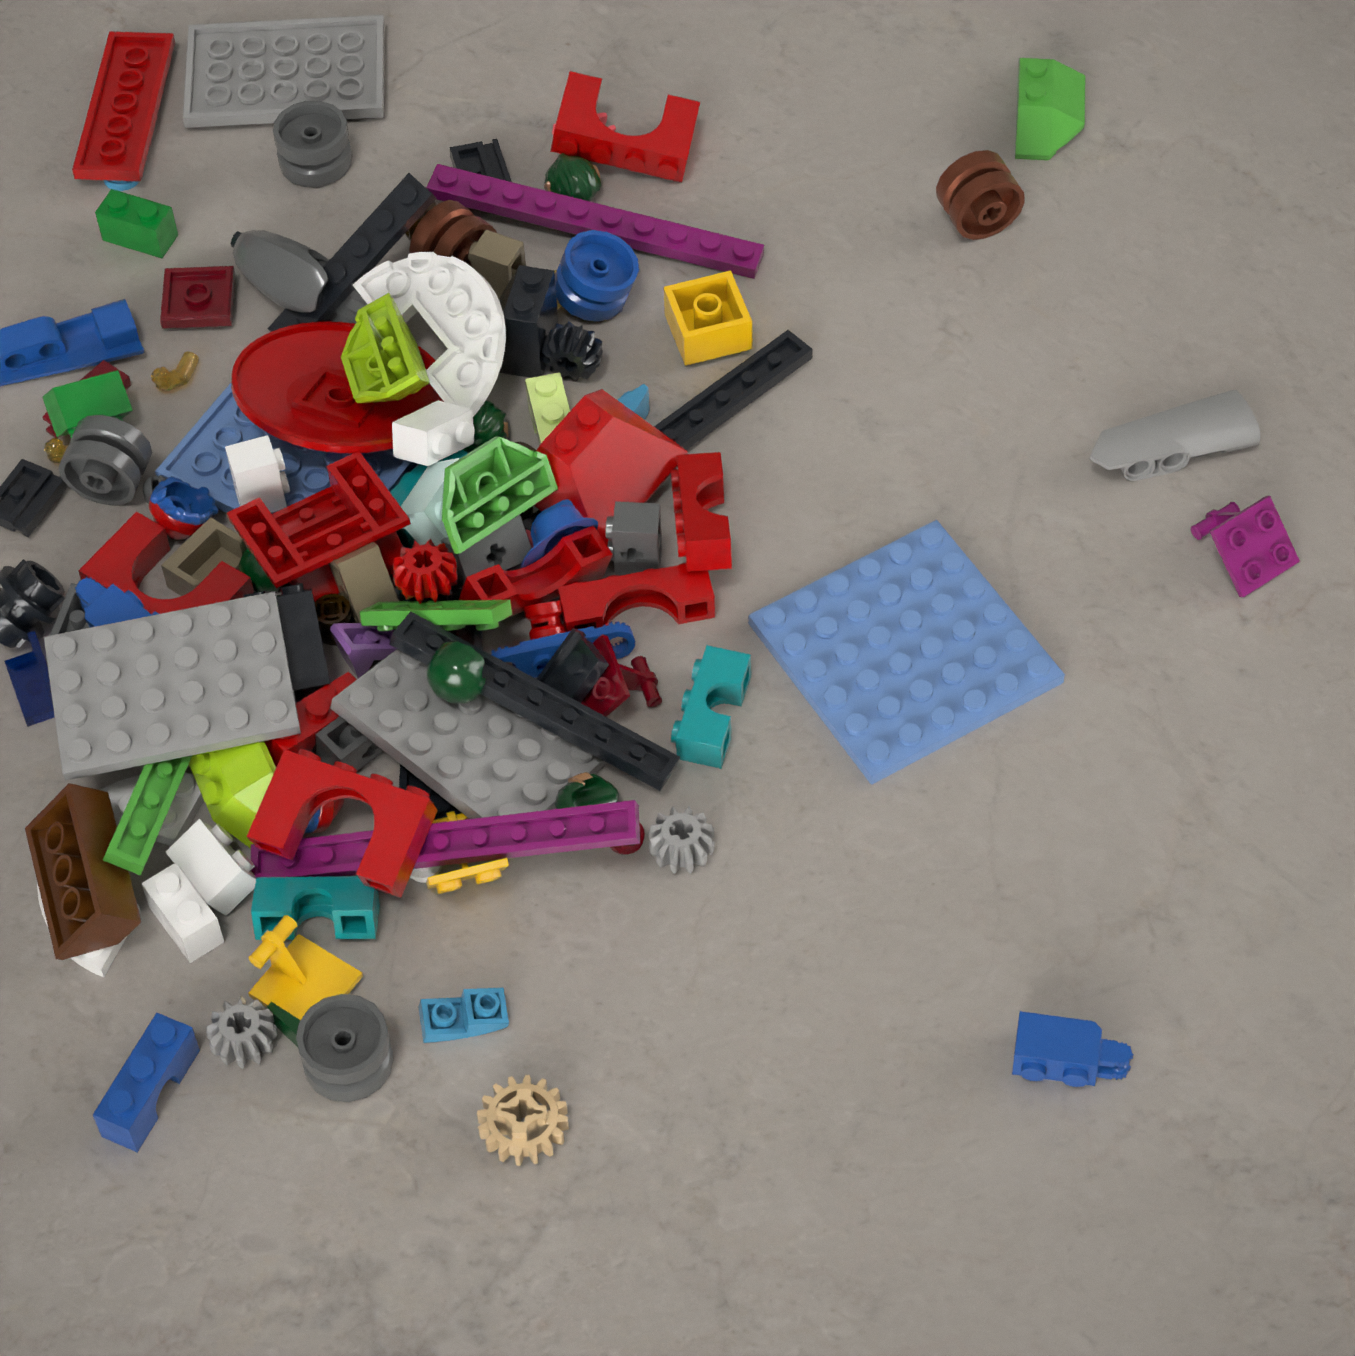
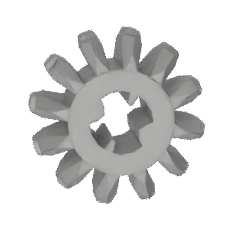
(681, 840)
(233, 1045)

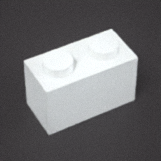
(433, 433)
(257, 474)
(213, 866)
(183, 912)

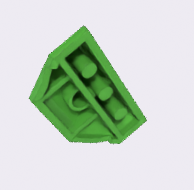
(1047, 107)
(492, 489)

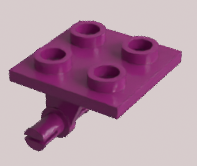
(1249, 542)

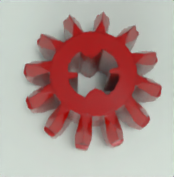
(425, 571)

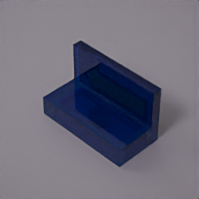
(32, 683)

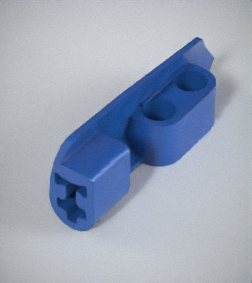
(49, 348)

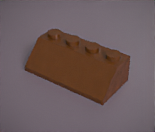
(82, 896)

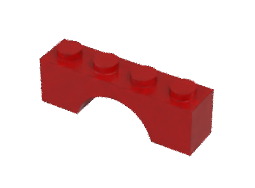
(700, 533)
(574, 559)
(671, 589)

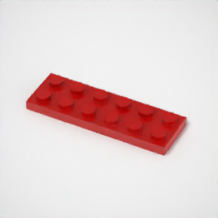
(124, 106)

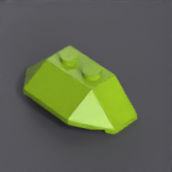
(382, 355)
(234, 784)

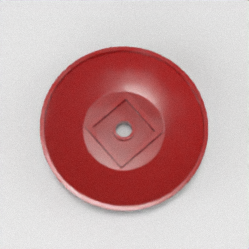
(301, 394)

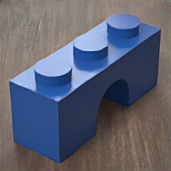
(130, 1103)

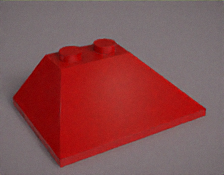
(606, 456)
(322, 526)

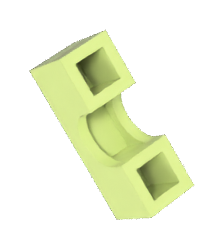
(546, 403)

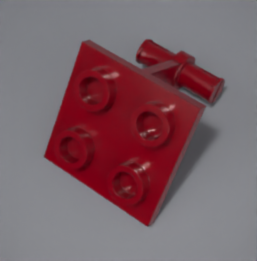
(618, 679)

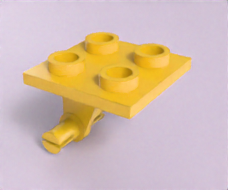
(453, 880)
(298, 973)

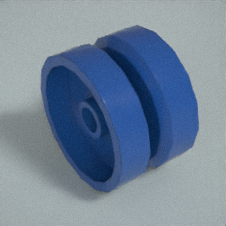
(595, 275)

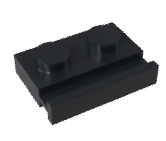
(480, 159)
(28, 496)
(574, 667)

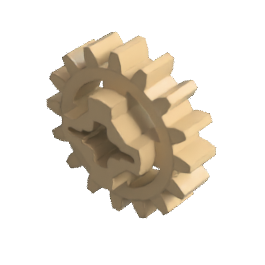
(528, 1137)

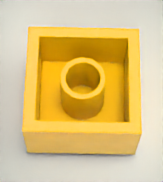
(708, 318)

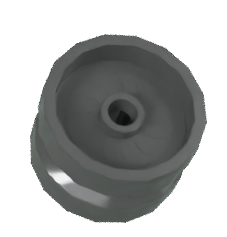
(312, 143)
(105, 460)
(345, 1047)

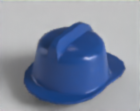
(552, 526)

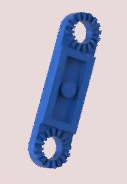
(534, 654)

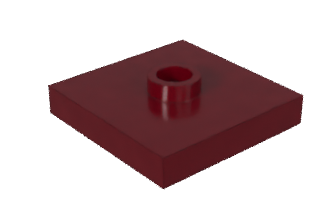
(197, 297)

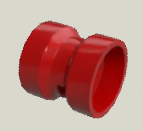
(544, 613)

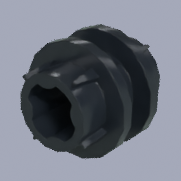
(27, 598)

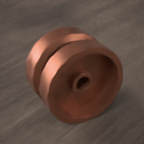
(980, 194)
(448, 231)

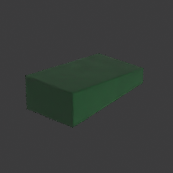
(285, 1022)

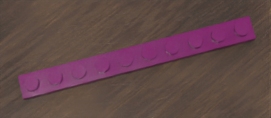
(579, 215)
(469, 840)

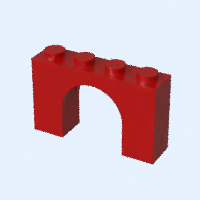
(657, 153)
(136, 551)
(306, 784)

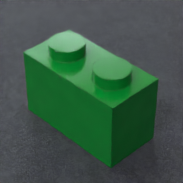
(136, 223)
(85, 398)

